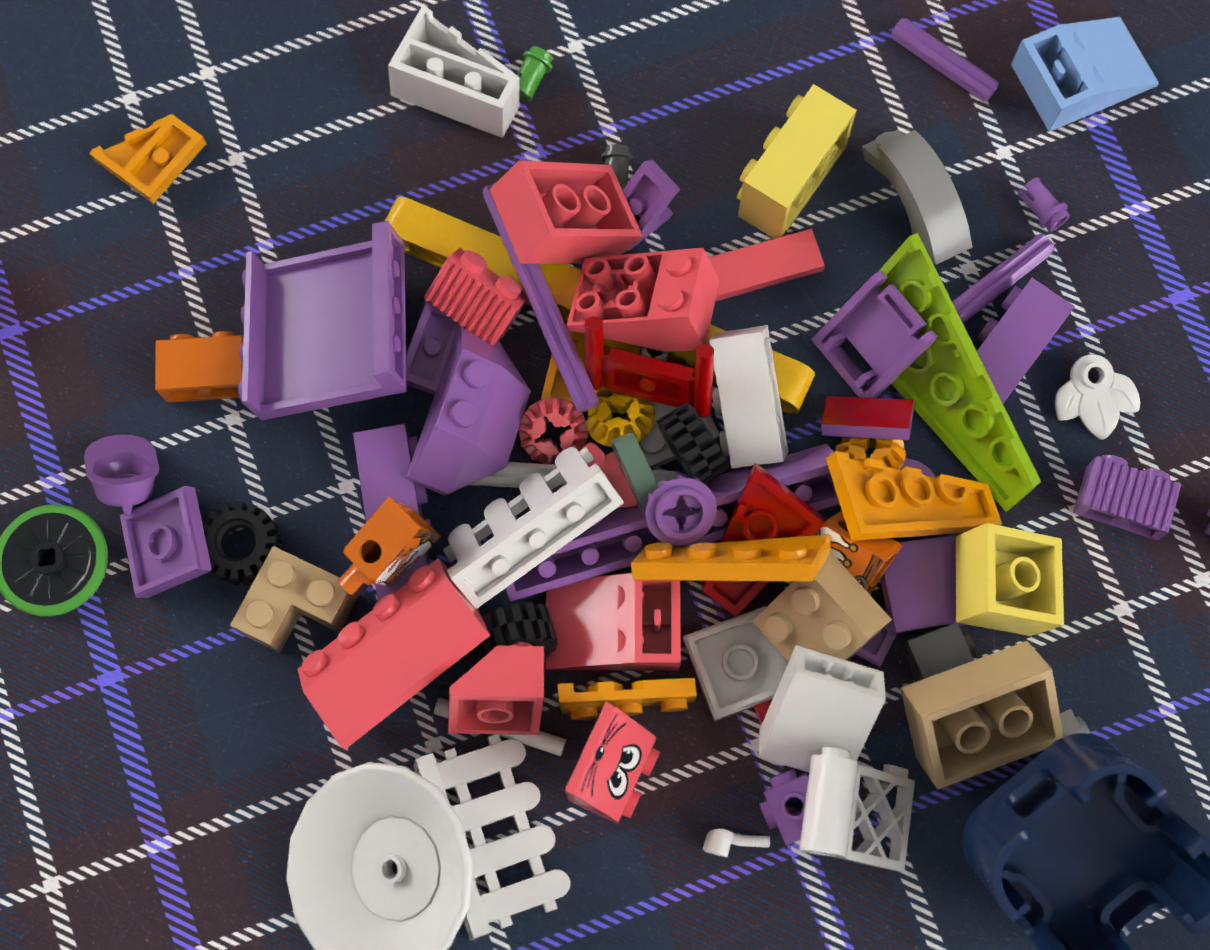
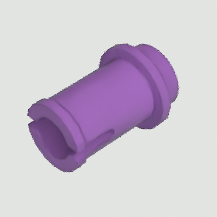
(1044, 205)

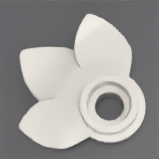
(1096, 403)

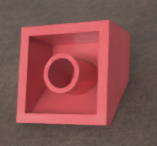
(500, 693)

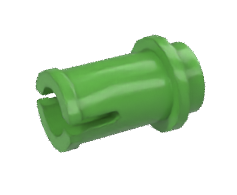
(532, 70)

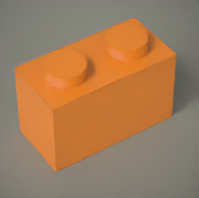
(198, 367)

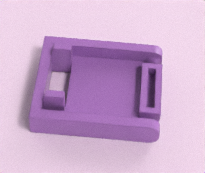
(882, 331)

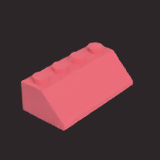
(391, 653)

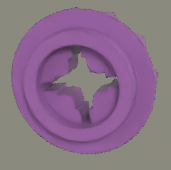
(694, 521)

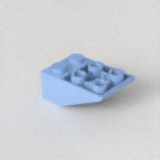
(1081, 69)

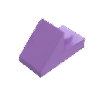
(649, 197)

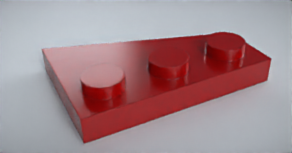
(762, 512)

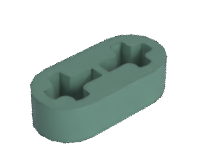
(634, 468)

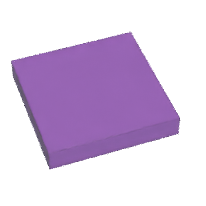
(165, 542)

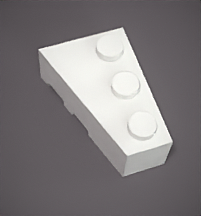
(452, 77)

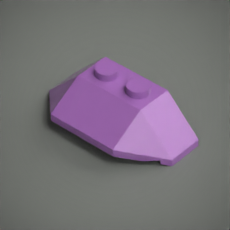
(470, 417)

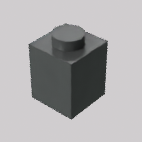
(938, 651)

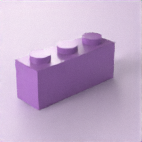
(1021, 334)

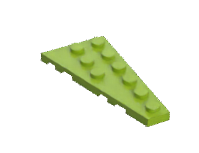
(953, 386)

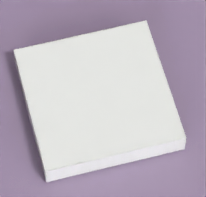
(735, 664)

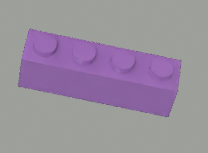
(382, 466)

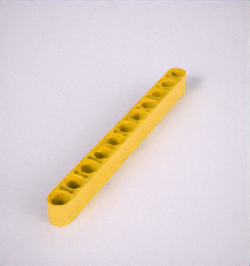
(436, 236)

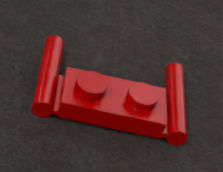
(649, 377)

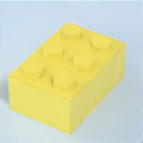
(794, 161)

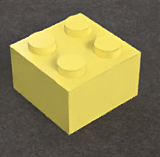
(1009, 580)

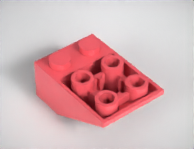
(648, 298)
(616, 625)

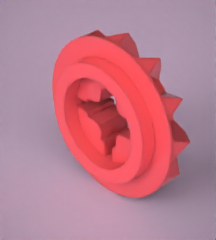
(560, 413)

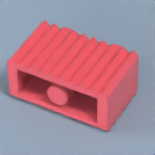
(476, 296)

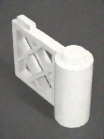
(836, 810)

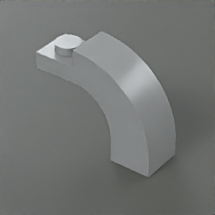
(924, 190)

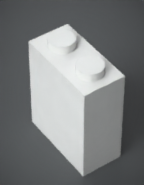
(819, 706)

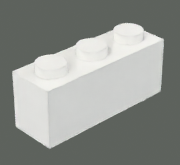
(748, 397)

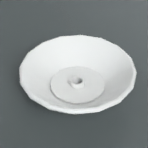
(345, 858)

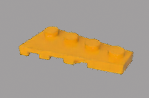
(905, 502)
(745, 560)

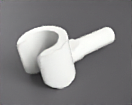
(719, 841)

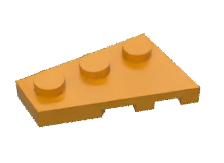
(668, 693)

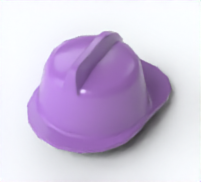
(122, 470)

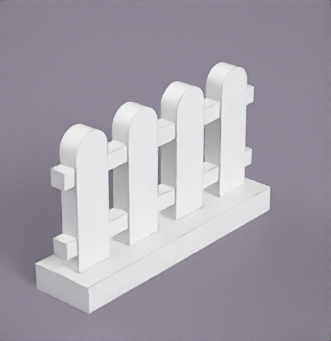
(536, 535)
(505, 852)

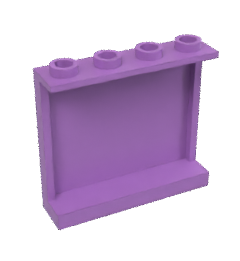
(324, 327)

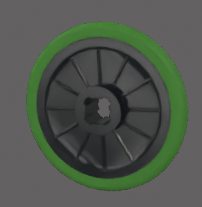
(79, 558)

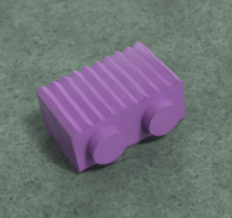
(1127, 497)

